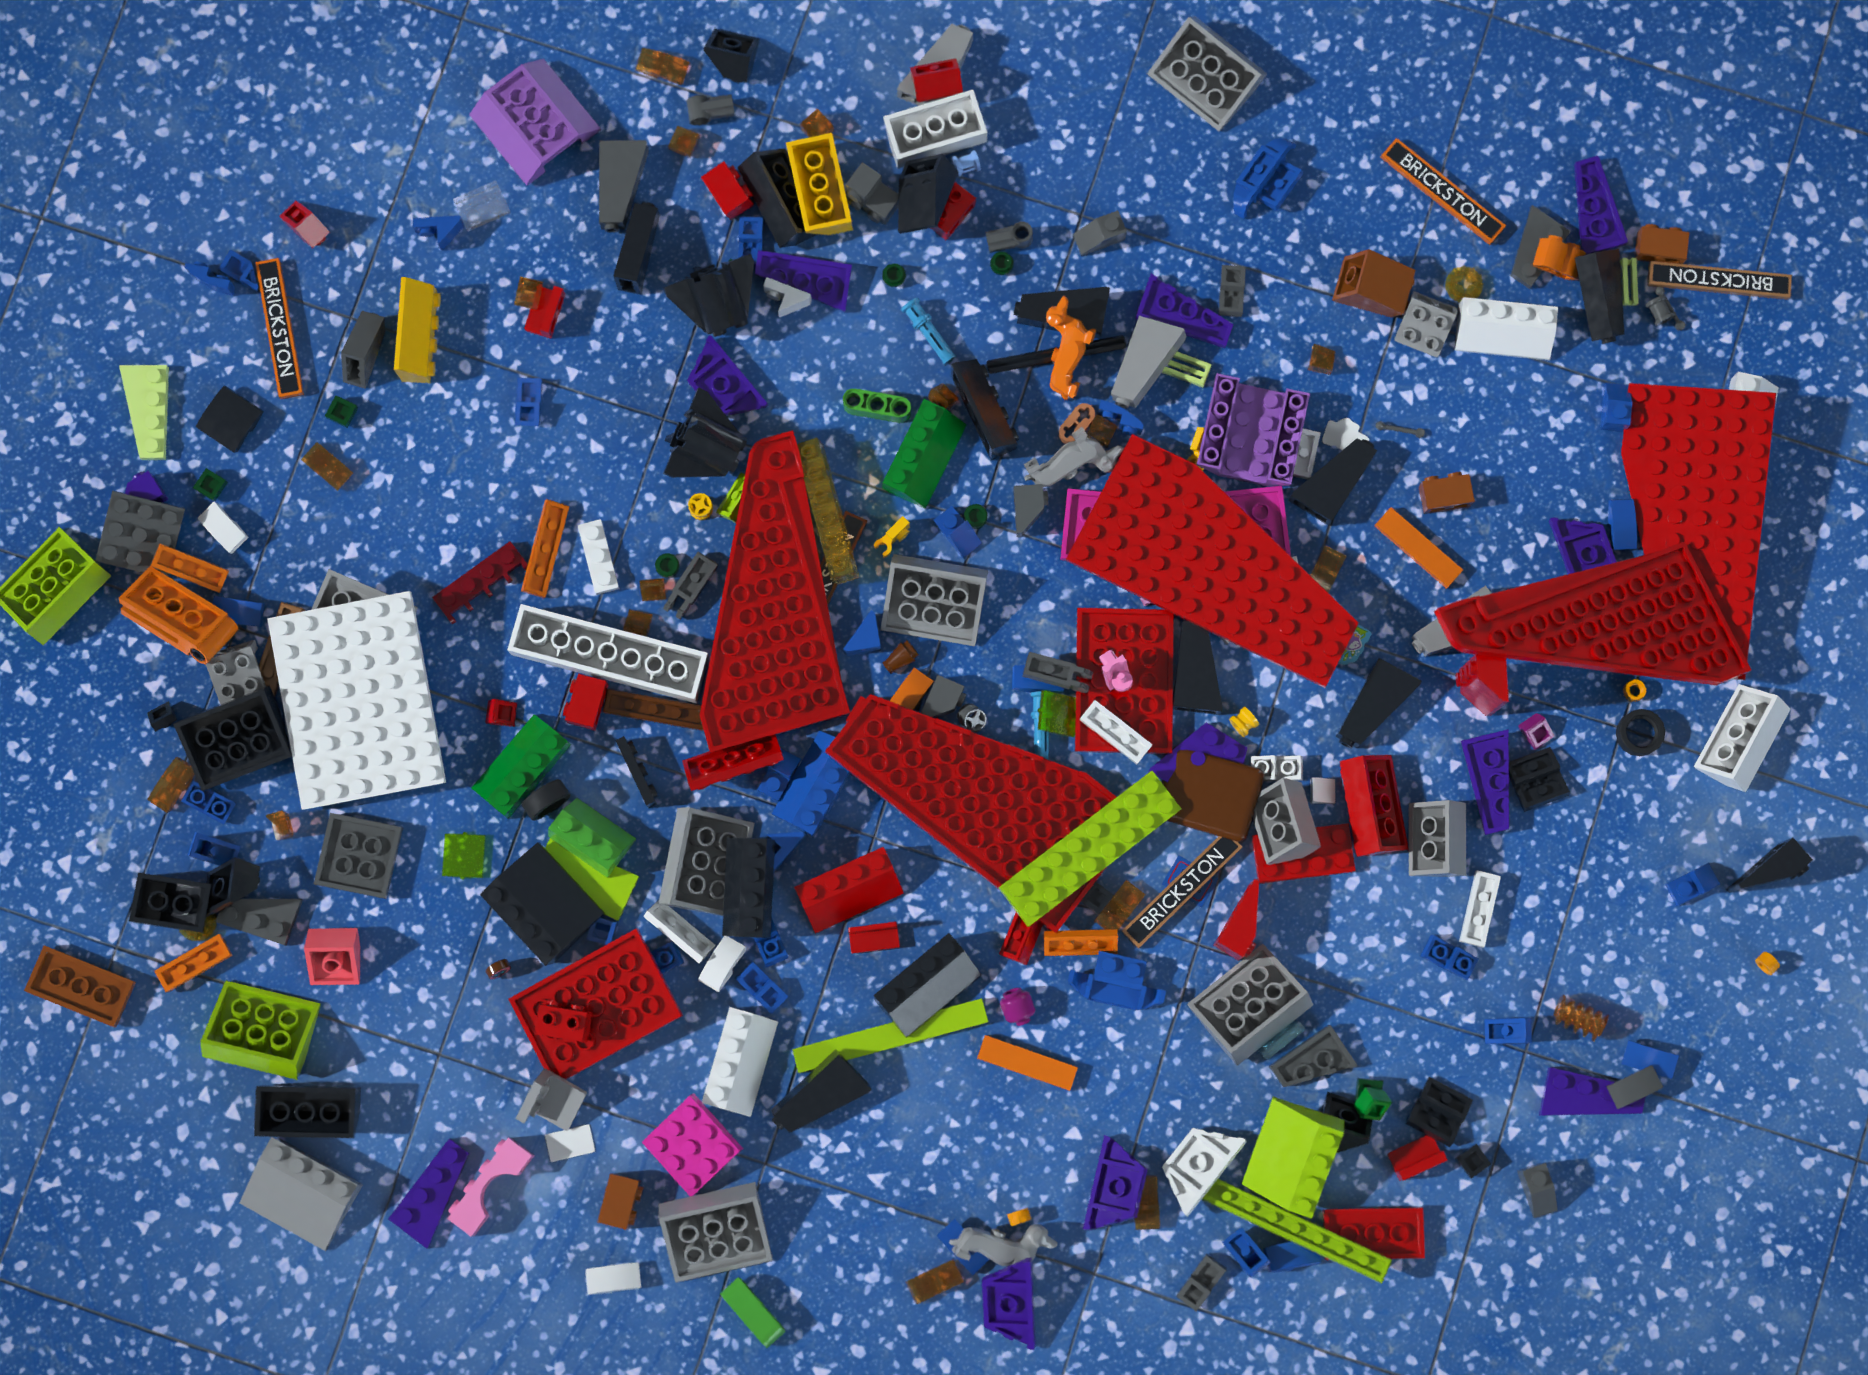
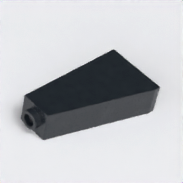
(636, 248)
(1602, 293)
(1084, 304)
(1331, 485)
(1196, 677)
(1378, 698)
(819, 1093)

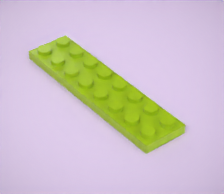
(1089, 848)

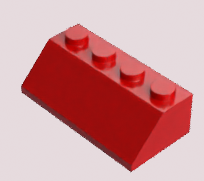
(1484, 683)
(1373, 805)
(849, 890)

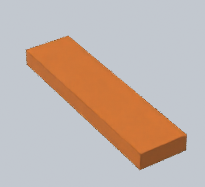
(1418, 547)
(545, 548)
(1027, 1063)

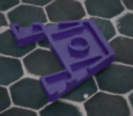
(1204, 740)

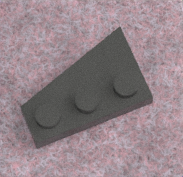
(1537, 226)
(262, 917)
(1313, 1058)

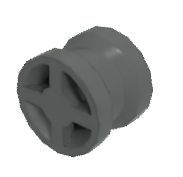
(975, 722)

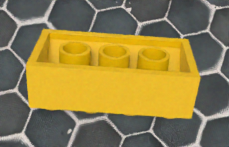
(819, 185)
(416, 331)

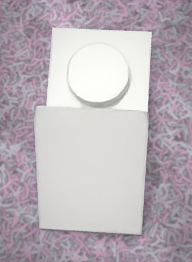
(792, 298)

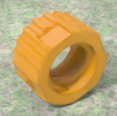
(1640, 685)
(1767, 963)
(1019, 1216)

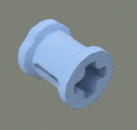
(966, 163)

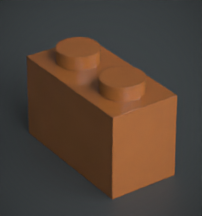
(1661, 244)
(1446, 493)
(619, 1202)

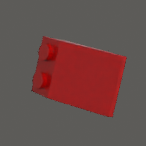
(1240, 930)

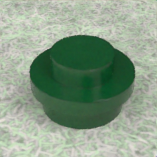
(1001, 263)
(893, 275)

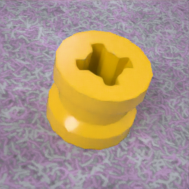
(699, 502)
(1244, 722)

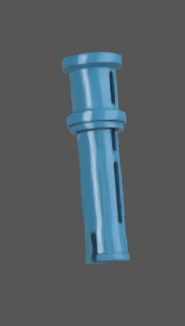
(923, 320)
(1041, 738)

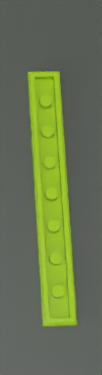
(889, 1036)
(1298, 1230)

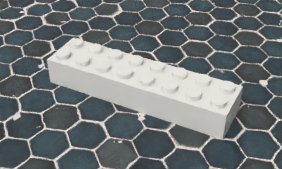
(608, 653)

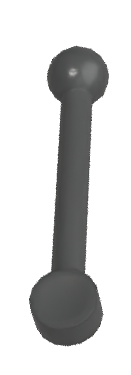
(1680, 325)
(1419, 433)

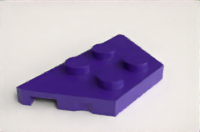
(724, 381)
(1581, 544)
(1115, 1188)
(1010, 1302)

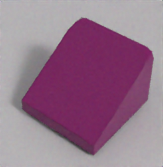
(1536, 730)

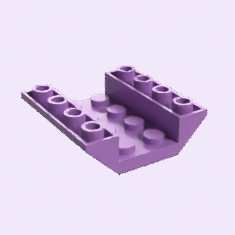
(532, 118)
(1252, 432)

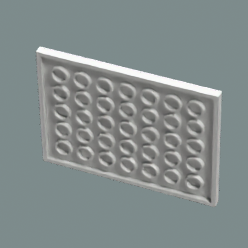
(356, 700)

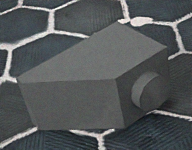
(1100, 233)
(1028, 506)
(943, 698)
(1538, 1189)

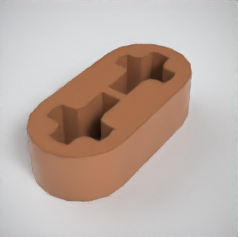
(1073, 420)

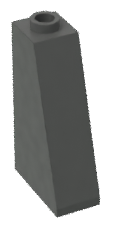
(619, 177)

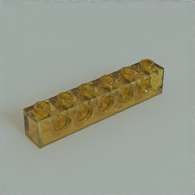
(827, 512)

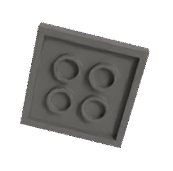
(135, 529)
(358, 856)

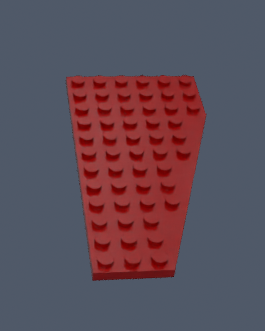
(1197, 554)
(970, 792)

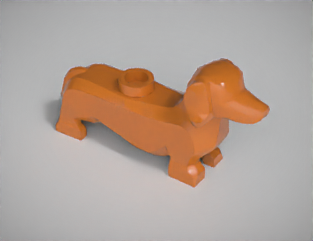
(1070, 350)

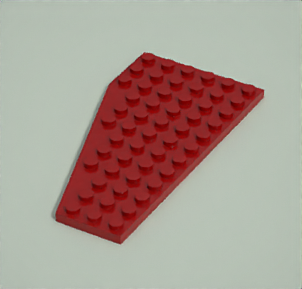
(1701, 479)

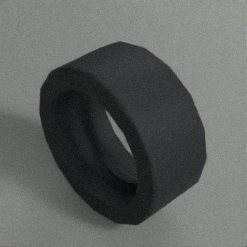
(1655, 721)
(546, 799)

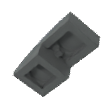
(1231, 290)
(1634, 1086)
(1201, 1282)

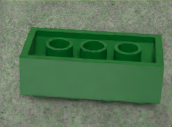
(924, 454)
(521, 766)

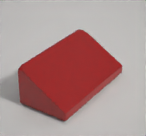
(1020, 940)

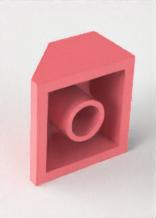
(333, 956)

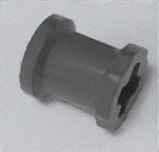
(1660, 310)

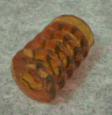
(1579, 1017)

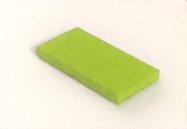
(608, 893)

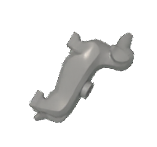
(1070, 458)
(1001, 1249)

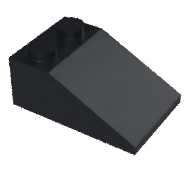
(1781, 862)
(170, 902)

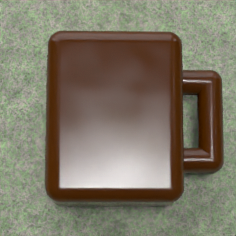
(1215, 795)

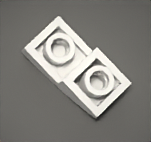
(222, 527)
(1279, 767)
(721, 962)
(613, 1278)

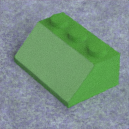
(590, 836)

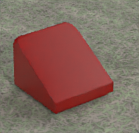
(501, 713)

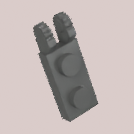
(691, 583)
(1056, 672)

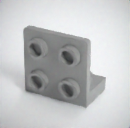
(1426, 324)
(235, 671)
(552, 1100)

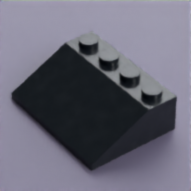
(234, 738)
(542, 904)

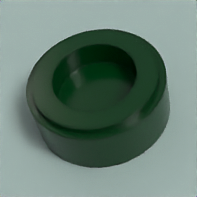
(976, 516)
(667, 565)

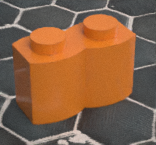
(1558, 257)

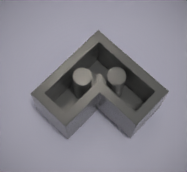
(869, 193)

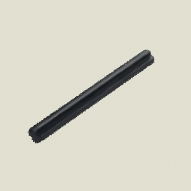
(1044, 356)

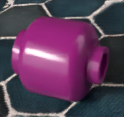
(1017, 1006)

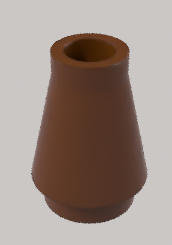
(900, 657)

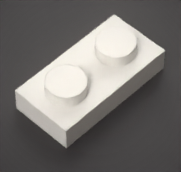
(1306, 454)

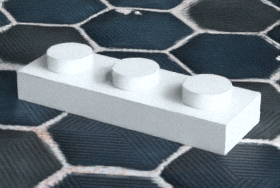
(598, 557)
(1115, 732)
(1479, 909)
(679, 931)

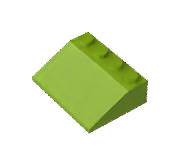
(51, 586)
(260, 1030)
(1293, 1156)

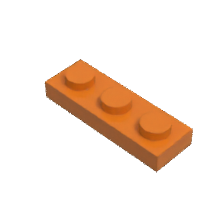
(189, 567)
(1080, 942)
(193, 963)

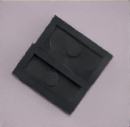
(229, 419)
(1537, 779)
(1439, 1111)

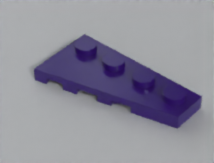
(1597, 213)
(822, 279)
(1171, 307)
(1489, 774)
(1580, 1095)
(427, 1199)

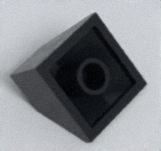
(732, 54)
(231, 883)
(1356, 1129)

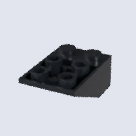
(924, 192)

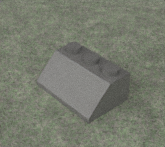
(1285, 822)
(1437, 839)

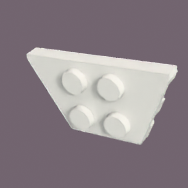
(1199, 1164)

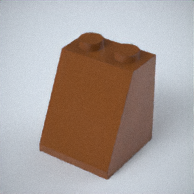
(1374, 283)

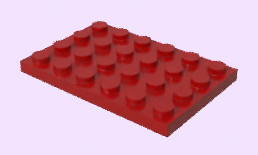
(1147, 645)
(620, 989)

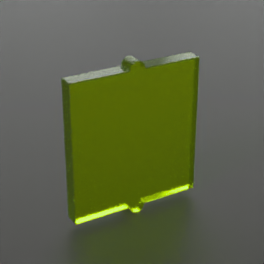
(1057, 713)
(463, 855)

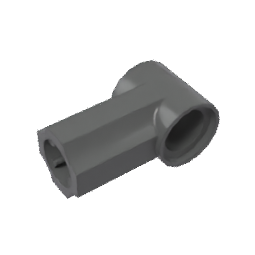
(704, 109)
(1006, 237)

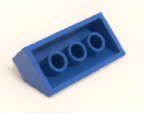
(812, 788)

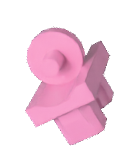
(1116, 672)

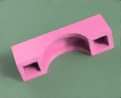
(471, 1212)

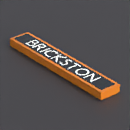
(1443, 191)
(279, 328)

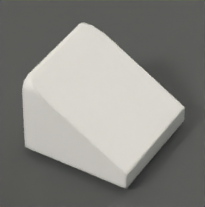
(1322, 791)

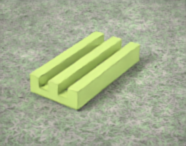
(1634, 281)
(1193, 380)

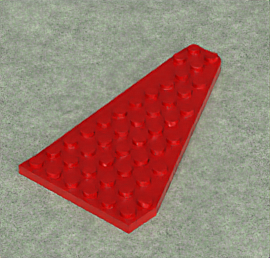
(1621, 617)
(773, 633)

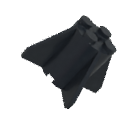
(715, 296)
(705, 442)

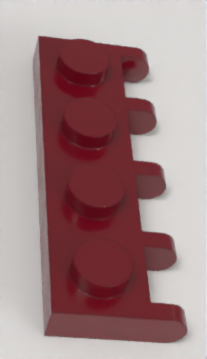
(479, 580)

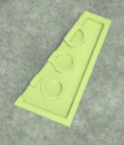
(148, 404)

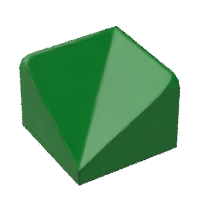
(1372, 1103)

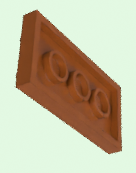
(80, 986)

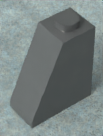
(362, 349)

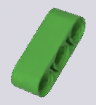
(868, 397)
(752, 1312)

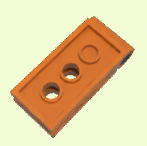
(177, 615)

